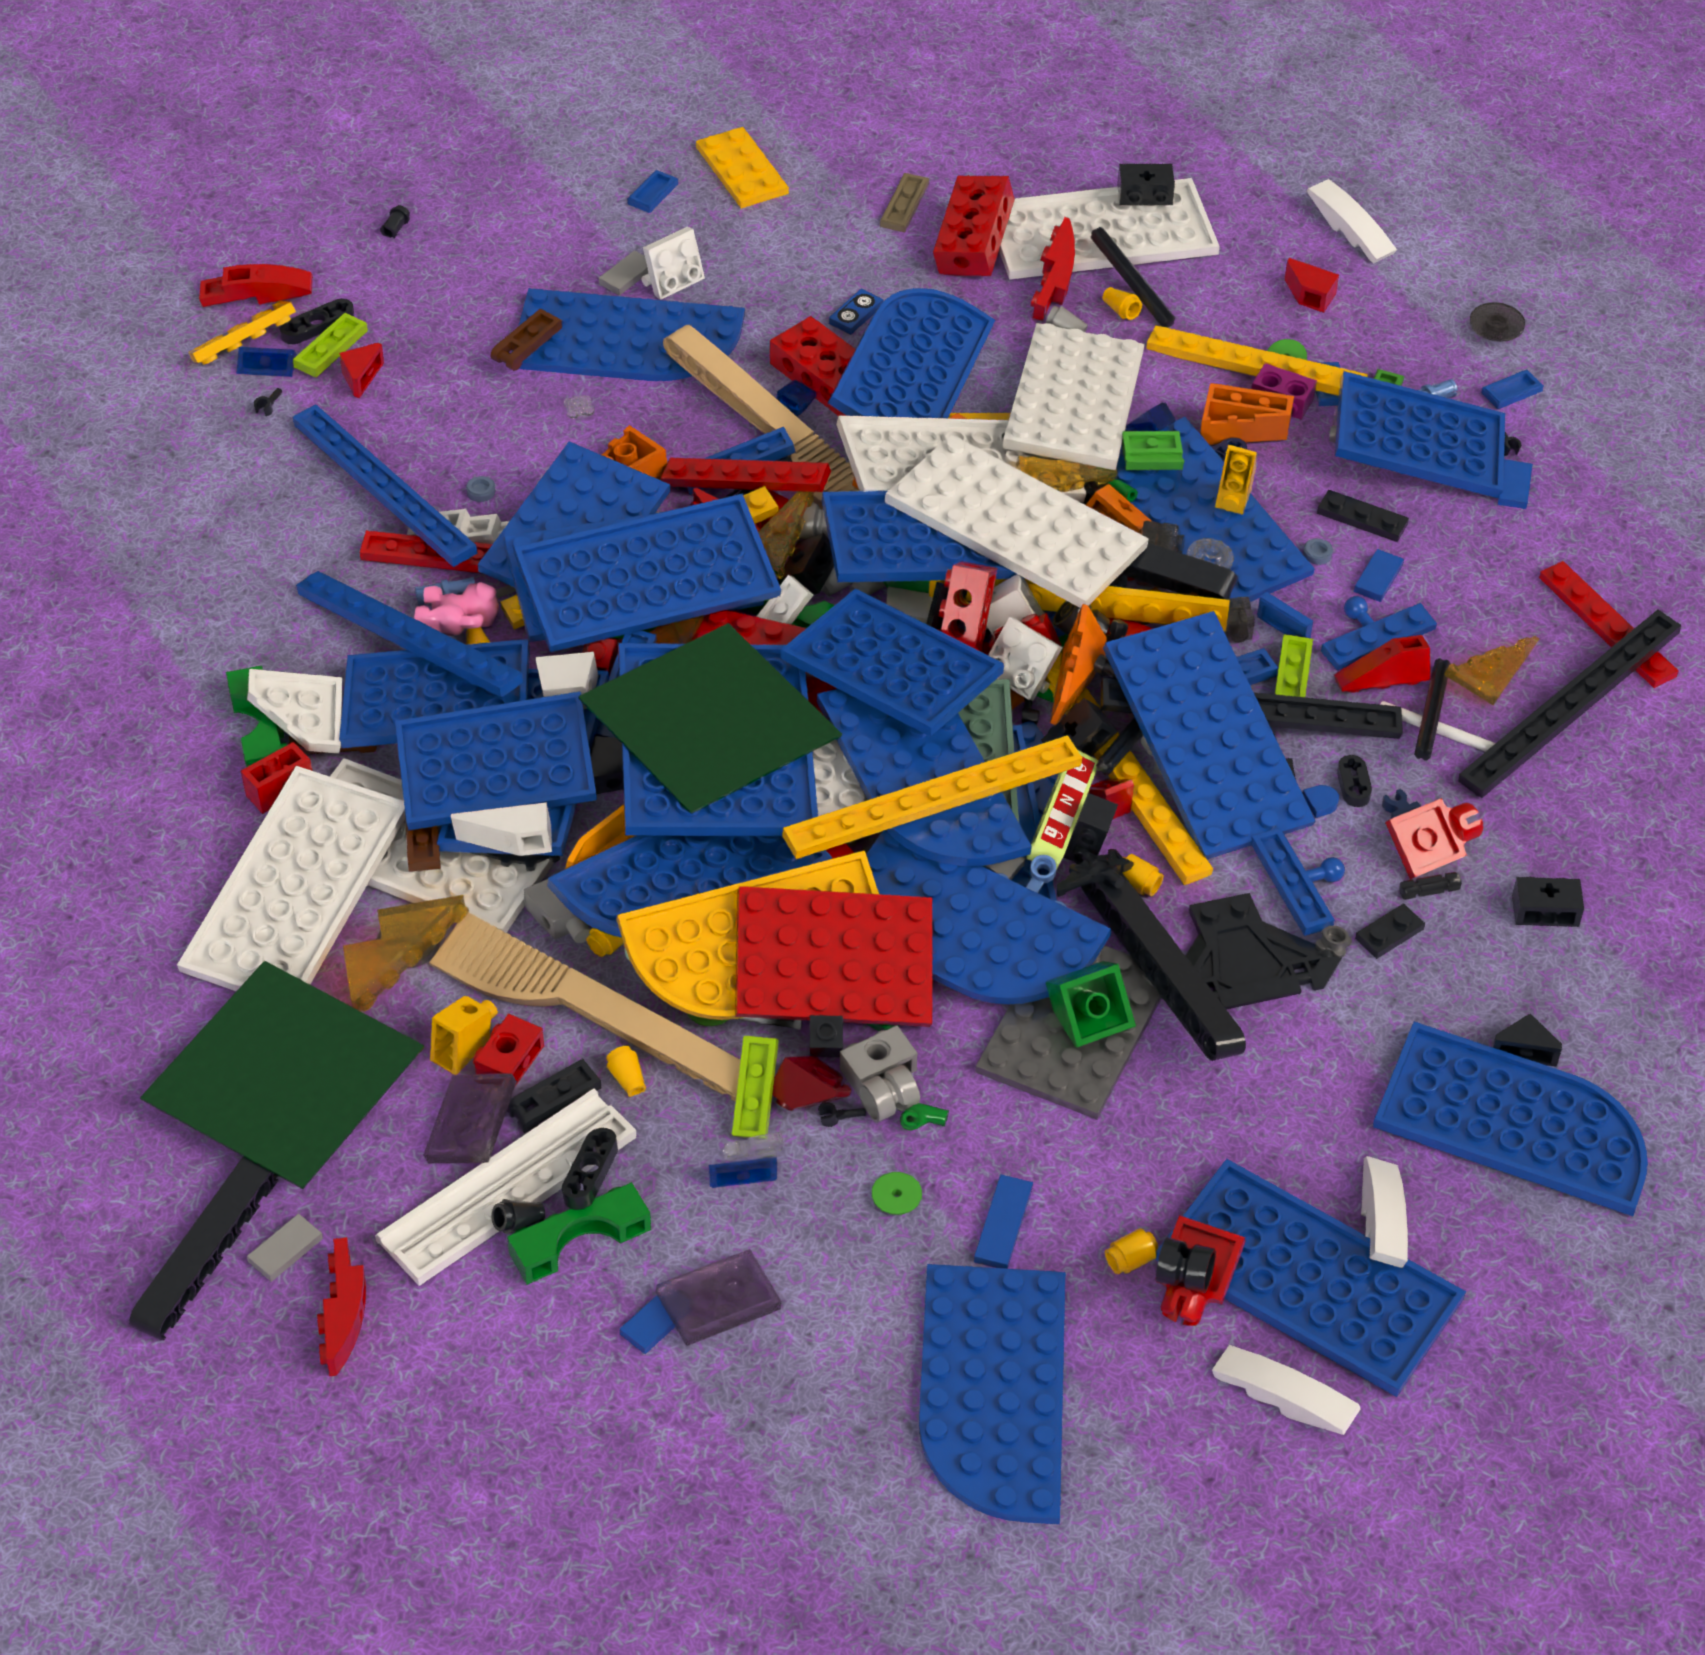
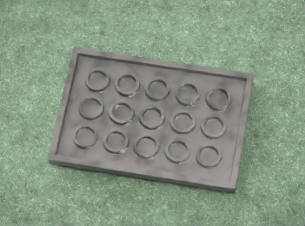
(1039, 1058)

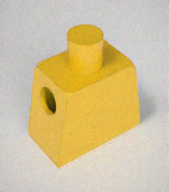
(460, 1032)

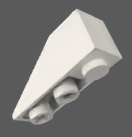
(508, 829)

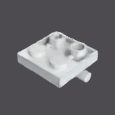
(673, 263)
(1025, 658)

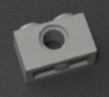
(877, 1055)

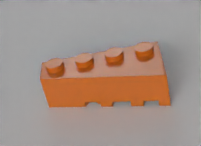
(638, 453)

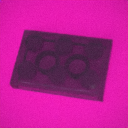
(470, 1118)
(718, 1297)

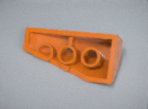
(1077, 661)

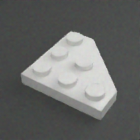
(301, 706)

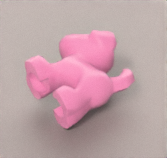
(454, 612)

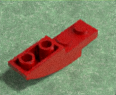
(1057, 269)
(262, 281)
(344, 1309)

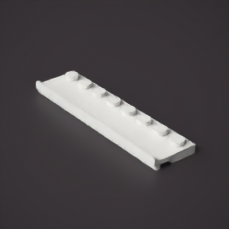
(526, 1170)

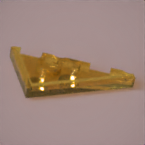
(1062, 474)
(784, 530)
(1492, 672)

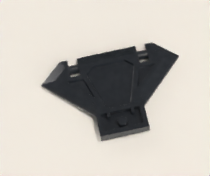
(1249, 958)

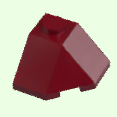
(807, 1083)

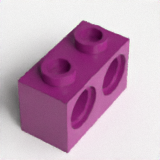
(1285, 382)

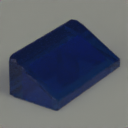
(265, 361)
(742, 1172)

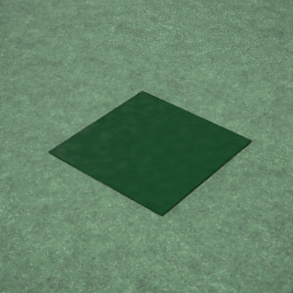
(709, 717)
(282, 1074)

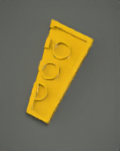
(207, 351)

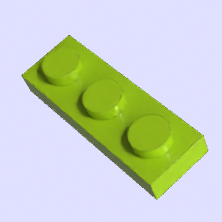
(329, 344)
(1294, 666)
(755, 1086)

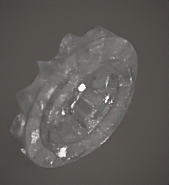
(1212, 549)

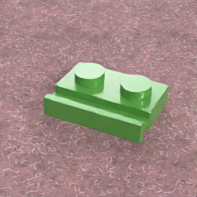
(1152, 450)

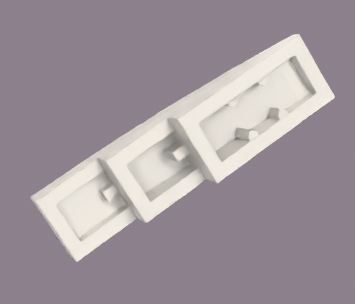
(1348, 216)
(477, 528)
(1385, 1212)
(1290, 1390)

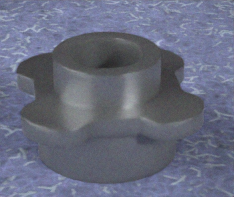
(1334, 940)

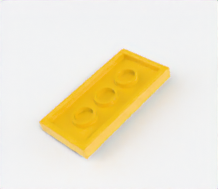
(742, 167)

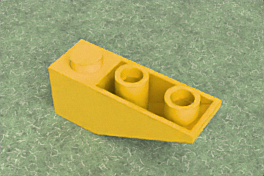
(1236, 479)

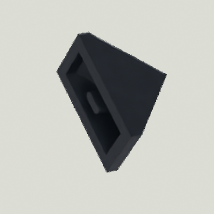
(1530, 1041)

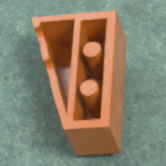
(1245, 415)

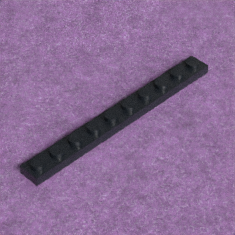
(1569, 703)
(1299, 713)

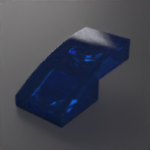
(796, 397)

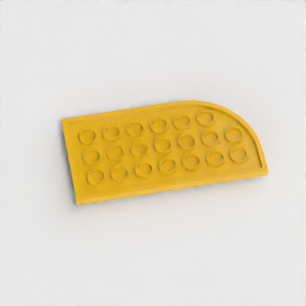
(689, 944)

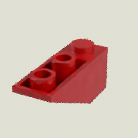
(1393, 663)

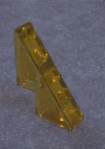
(405, 936)

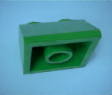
(1091, 1003)

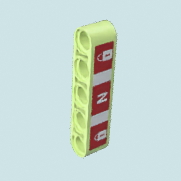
(1063, 810)

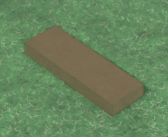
(904, 202)

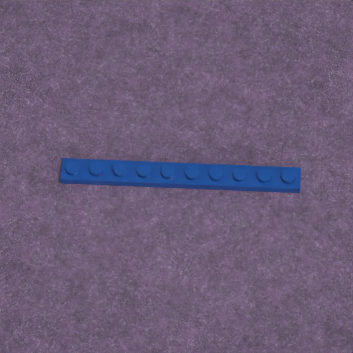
(385, 485)
(410, 634)

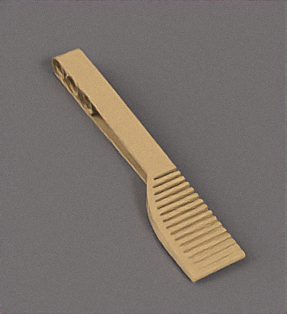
(755, 403)
(524, 976)

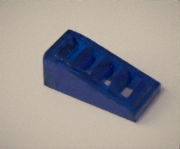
(1153, 419)

